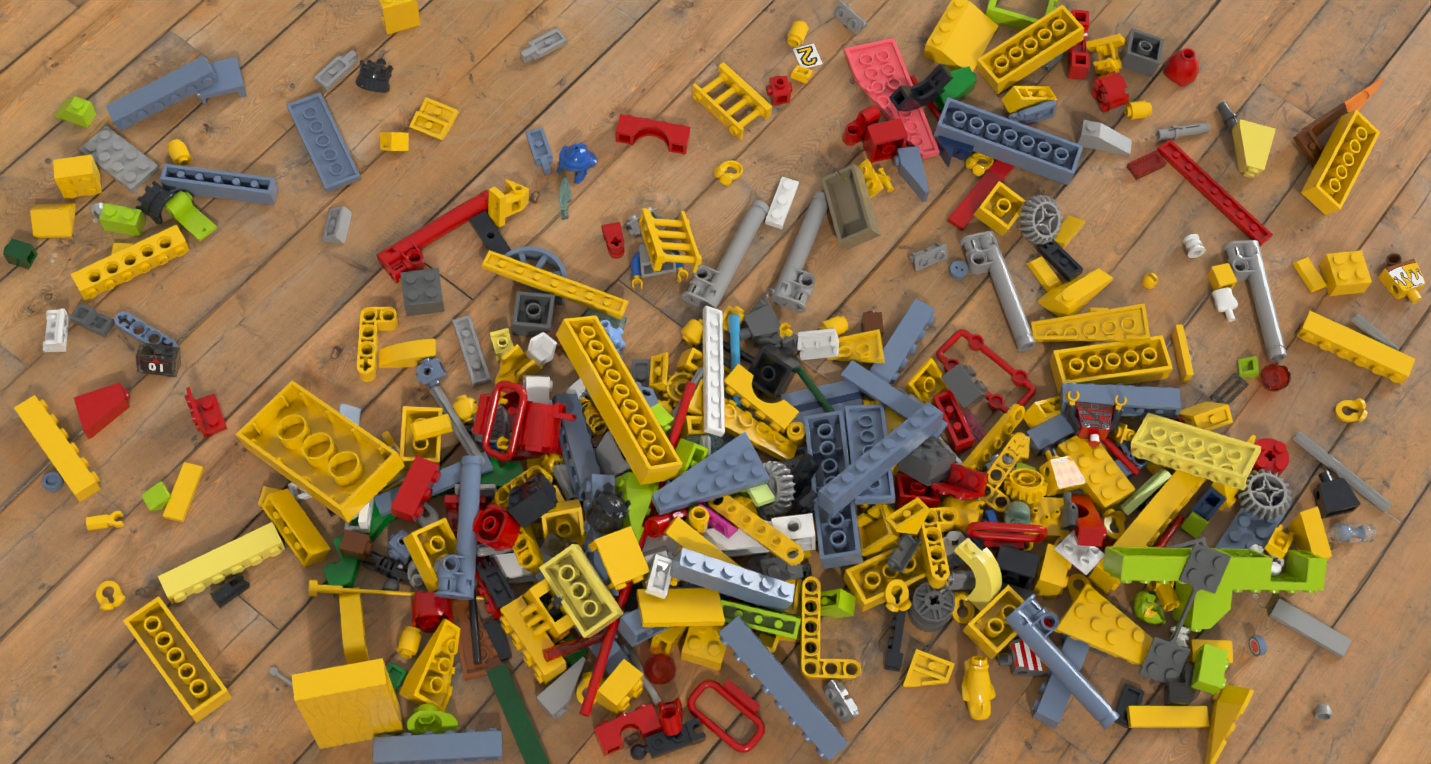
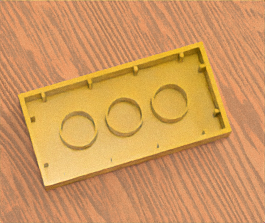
(320, 451)
(348, 703)

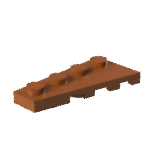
(488, 653)

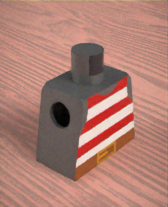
(1022, 660)

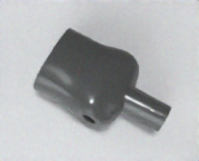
(1068, 513)

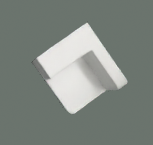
(541, 349)

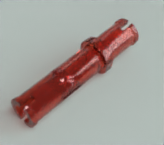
(565, 648)

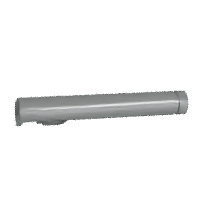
(985, 250)
(1248, 259)
(790, 287)
(710, 290)

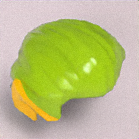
(1147, 609)

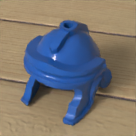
(576, 159)

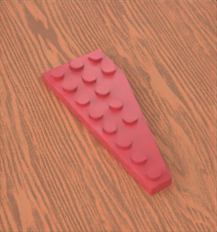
(879, 72)

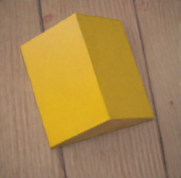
(53, 220)
(926, 382)

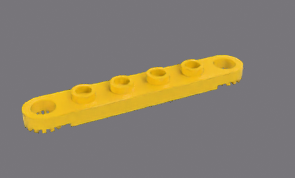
(995, 438)
(758, 529)

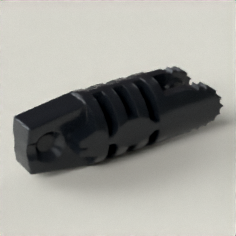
(386, 566)

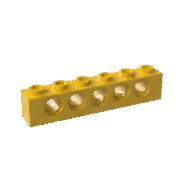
(134, 254)

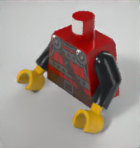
(1093, 420)

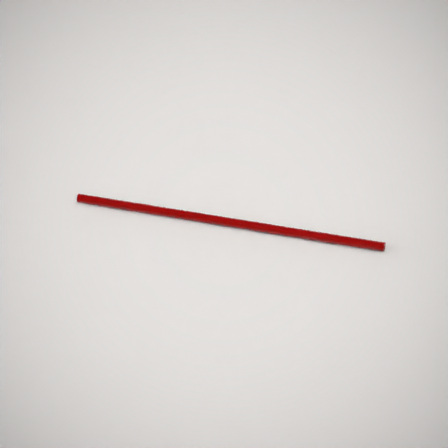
(623, 593)

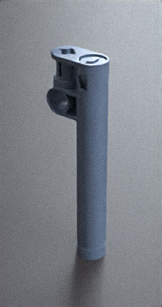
(459, 578)
(1030, 627)

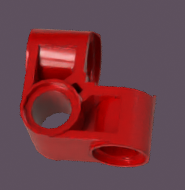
(856, 130)

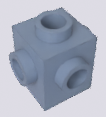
(437, 372)
(397, 547)

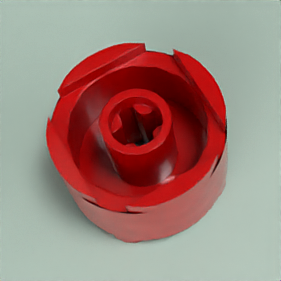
(1110, 91)
(1272, 456)
(496, 528)
(429, 611)

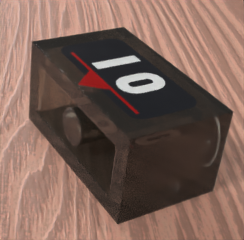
(158, 359)

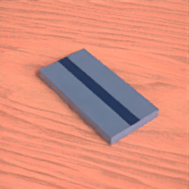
(837, 394)

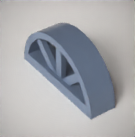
(544, 256)

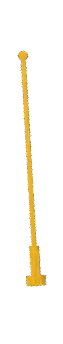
(315, 588)

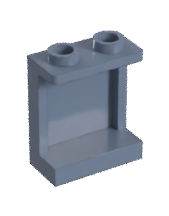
(229, 80)

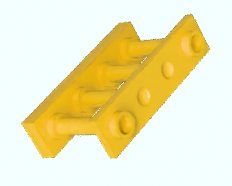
(737, 86)
(655, 246)

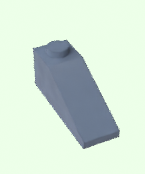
(911, 170)

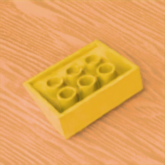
(960, 36)

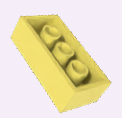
(582, 590)

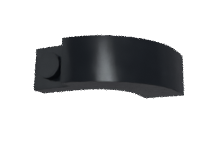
(916, 96)

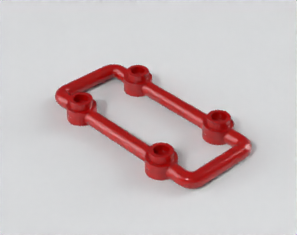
(976, 343)

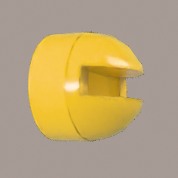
(1149, 280)

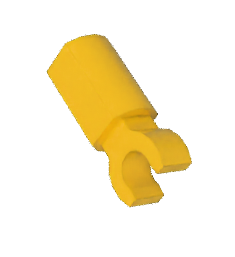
(104, 521)

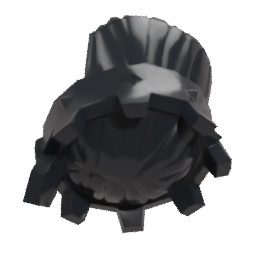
(374, 76)
(154, 201)
(607, 510)

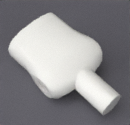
(1225, 302)

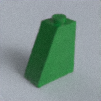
(959, 87)

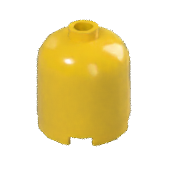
(967, 511)

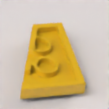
(861, 348)

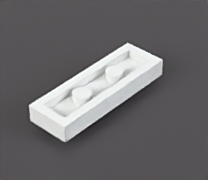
(782, 202)

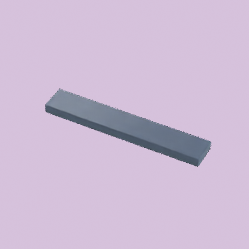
(884, 393)
(449, 477)

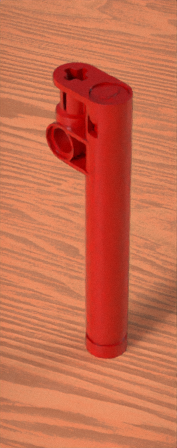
(400, 256)

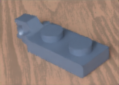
(1035, 114)
(540, 149)

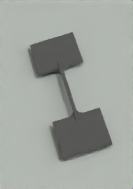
(1203, 572)

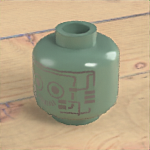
(1017, 513)

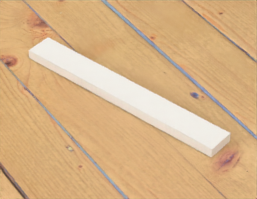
(713, 371)

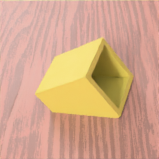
(1252, 146)

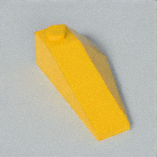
(1074, 295)
(432, 672)
(1227, 707)

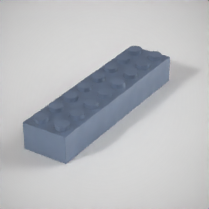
(1009, 141)
(828, 445)

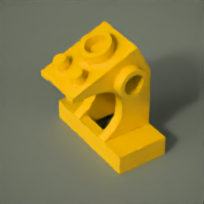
(1107, 47)
(513, 201)

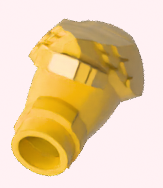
(977, 687)

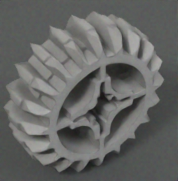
(1040, 219)
(781, 487)
(1268, 489)

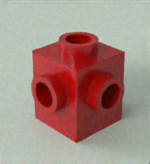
(779, 90)

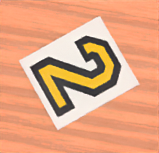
(807, 56)

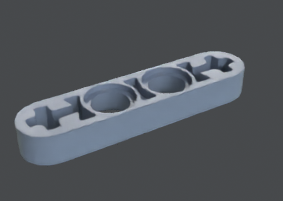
(148, 331)

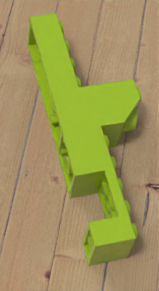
(1245, 571)

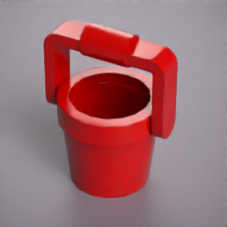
(657, 524)

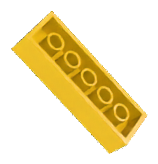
(1030, 49)
(1340, 162)
(1112, 363)
(177, 659)

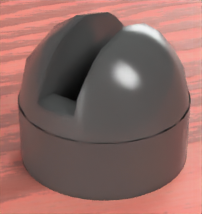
(391, 585)

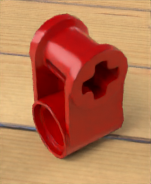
(614, 239)
(671, 716)

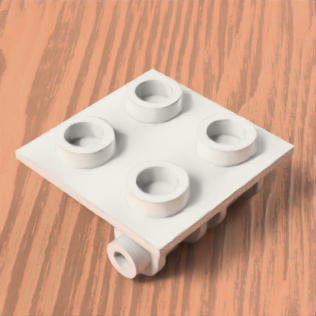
(1082, 557)

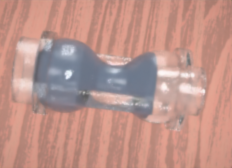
(1344, 532)

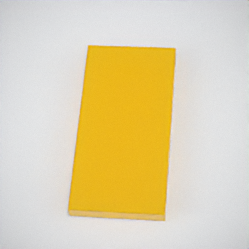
(681, 608)

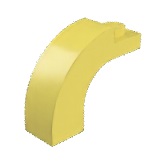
(985, 570)

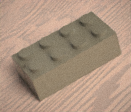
(850, 207)

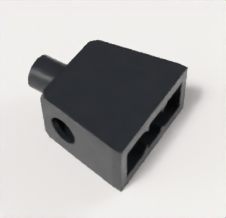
(1334, 496)

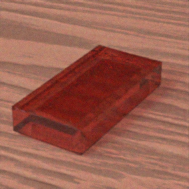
(1146, 165)

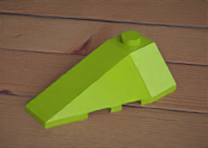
(640, 499)

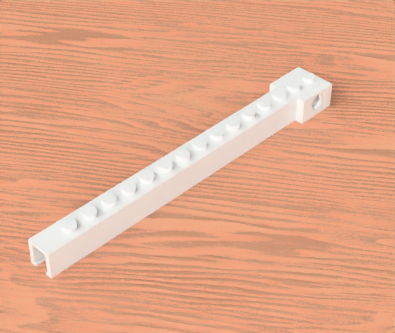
(797, 528)

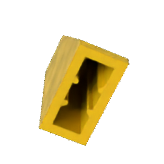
(1310, 533)

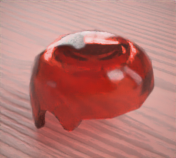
(1274, 377)
(659, 669)

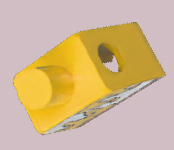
(1403, 280)

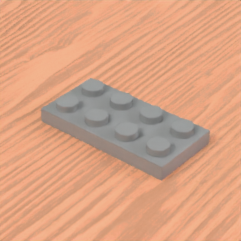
(119, 159)

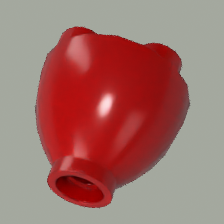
(1182, 67)

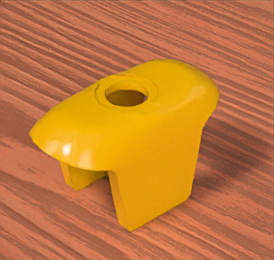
(514, 361)

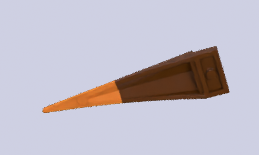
(1315, 136)

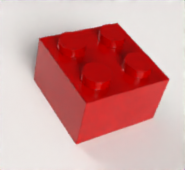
(884, 139)
(908, 489)

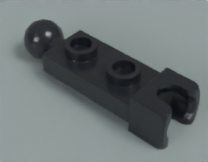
(894, 657)
(662, 744)

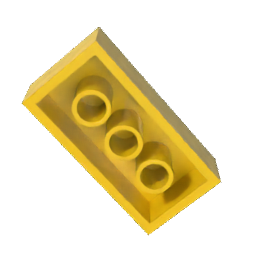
(1103, 477)
(869, 578)
(531, 645)

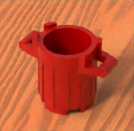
(542, 426)

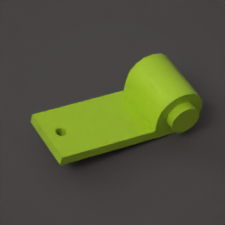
(188, 216)

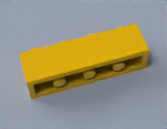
(295, 527)

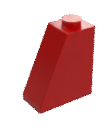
(101, 407)

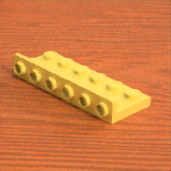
(1195, 451)

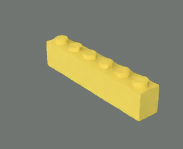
(221, 563)

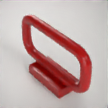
(486, 416)
(999, 534)
(739, 700)

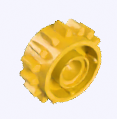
(674, 384)
(1025, 485)

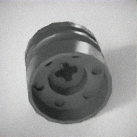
(927, 616)

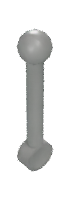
(274, 672)

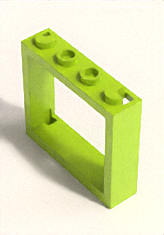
(1011, 18)

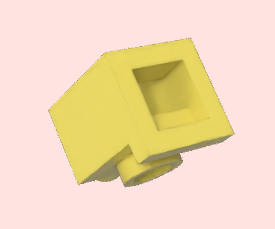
(501, 342)

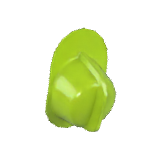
(430, 719)

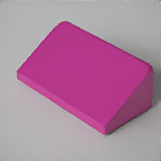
(719, 523)

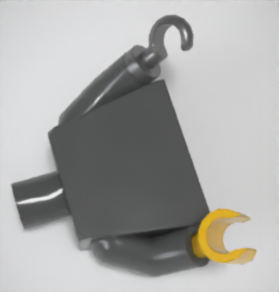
(763, 325)

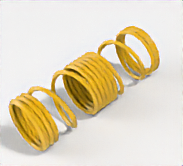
(588, 412)

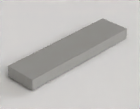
(471, 351)
(1310, 628)

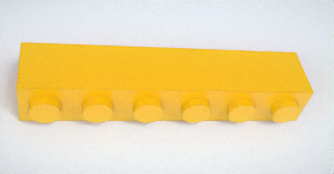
(1356, 347)
(57, 448)

